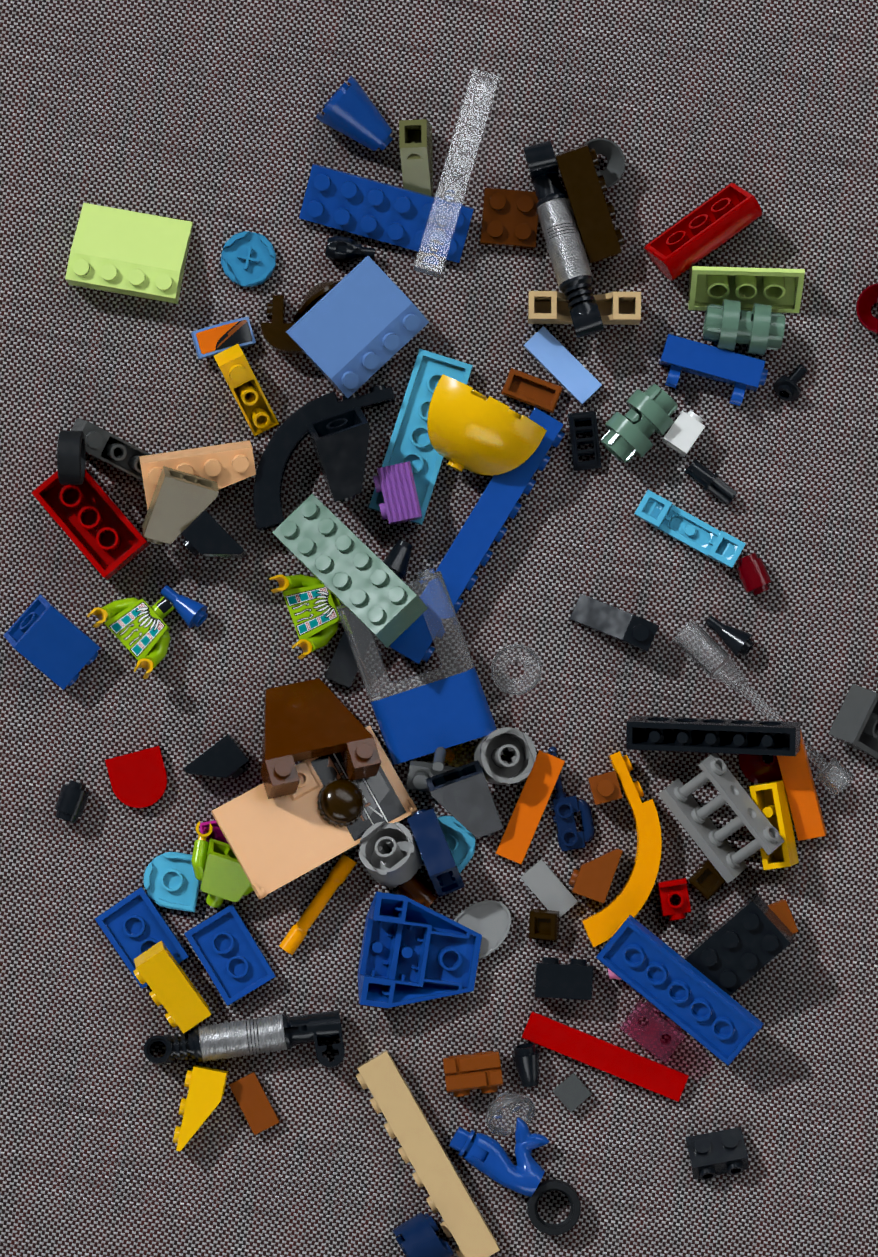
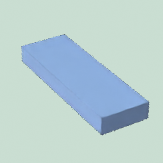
(562, 365)

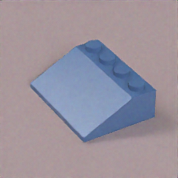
(357, 327)

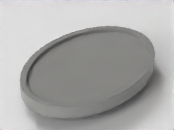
(490, 920)

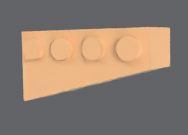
(218, 463)

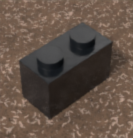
(563, 979)

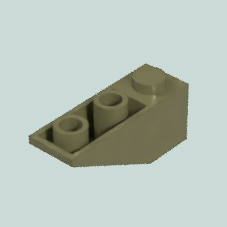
(416, 155)

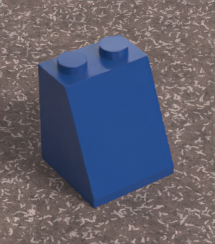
(52, 642)

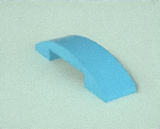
(689, 529)

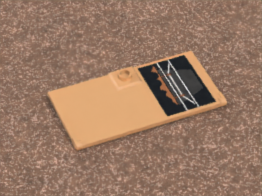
(288, 835)

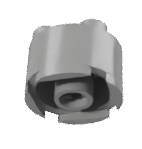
(514, 768)
(390, 853)

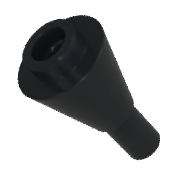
(736, 640)

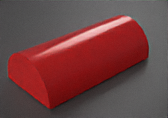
(703, 230)

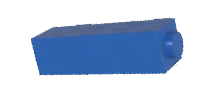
(712, 363)

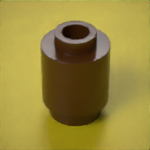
(417, 890)

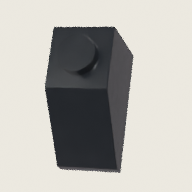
(220, 760)

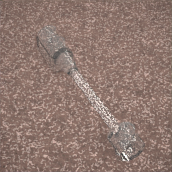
(719, 664)

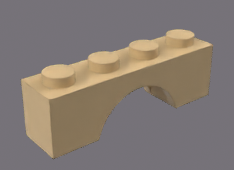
(614, 308)

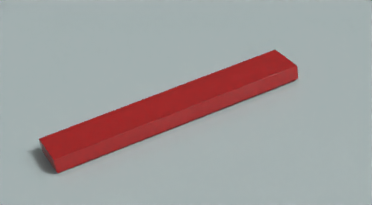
(605, 1056)

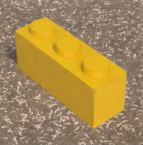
(773, 803)
(171, 987)

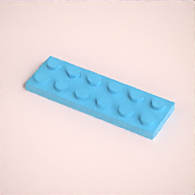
(410, 434)

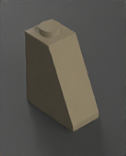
(176, 504)

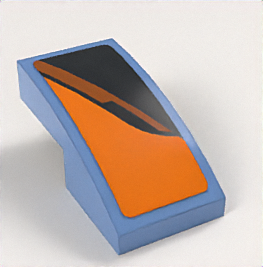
(222, 336)

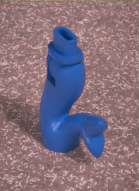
(492, 1160)

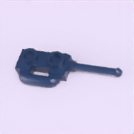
(564, 811)

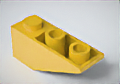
(246, 389)
(204, 1094)

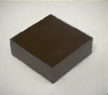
(706, 879)
(544, 924)

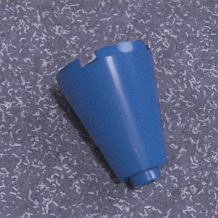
(356, 116)

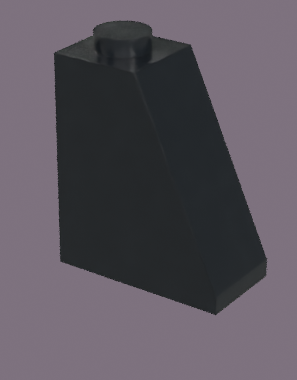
(467, 798)

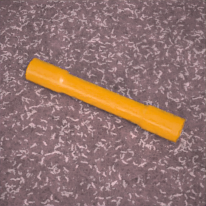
(299, 930)

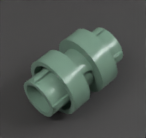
(755, 328)
(647, 414)

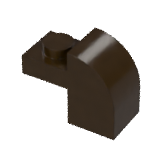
(275, 332)

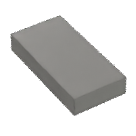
(548, 888)

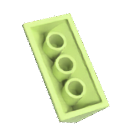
(765, 286)

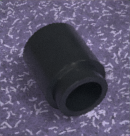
(71, 801)

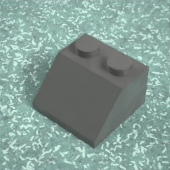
(858, 721)

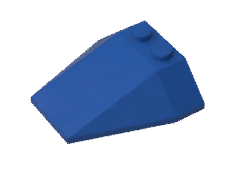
(413, 954)

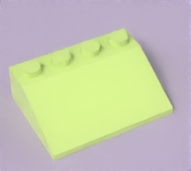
(129, 253)

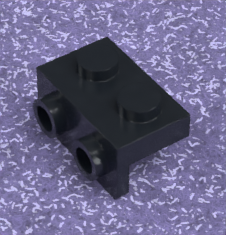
(717, 1153)

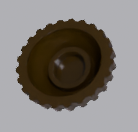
(341, 802)

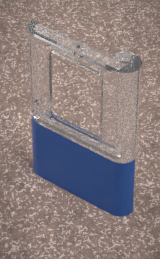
(431, 707)

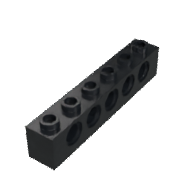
(713, 735)

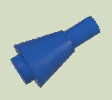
(190, 610)

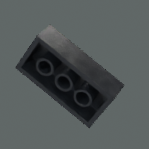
(740, 945)

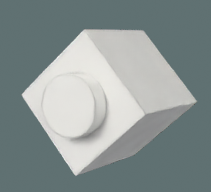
(684, 432)

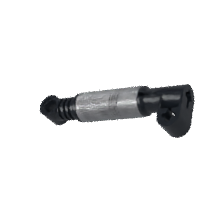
(563, 239)
(252, 1035)

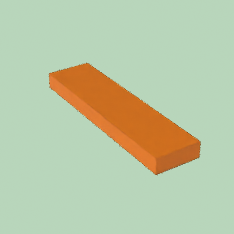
(802, 794)
(530, 807)

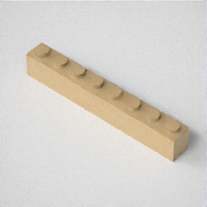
(427, 1157)

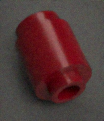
(753, 574)

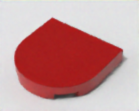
(138, 777)

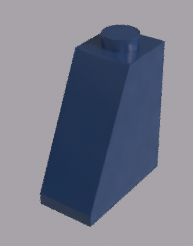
(435, 852)

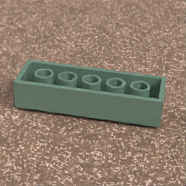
(350, 570)

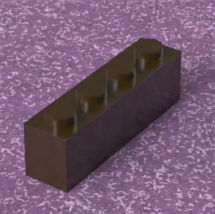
(588, 202)

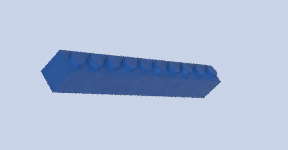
(478, 534)

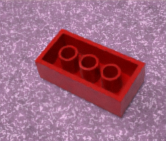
(92, 522)

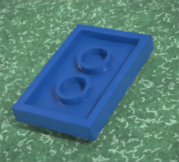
(135, 927)
(230, 954)

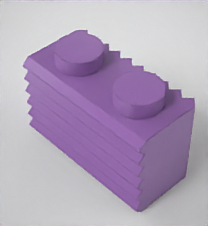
(399, 493)

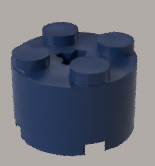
(419, 1238)

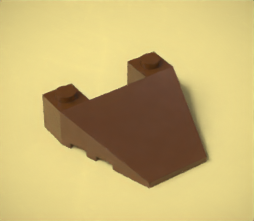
(308, 723)

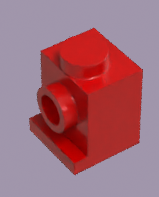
(669, 888)

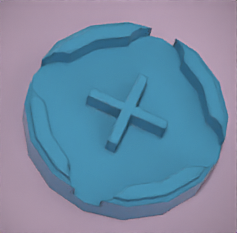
(248, 259)

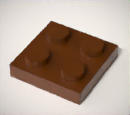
(509, 218)

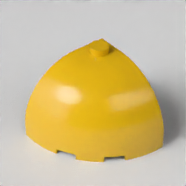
(479, 431)

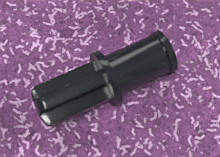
(710, 482)

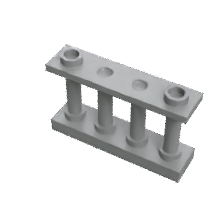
(702, 829)

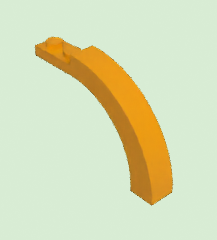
(638, 887)

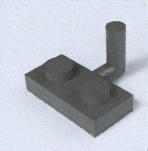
(422, 770)

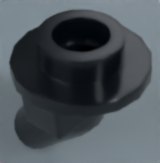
(788, 385)

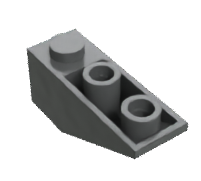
(110, 448)

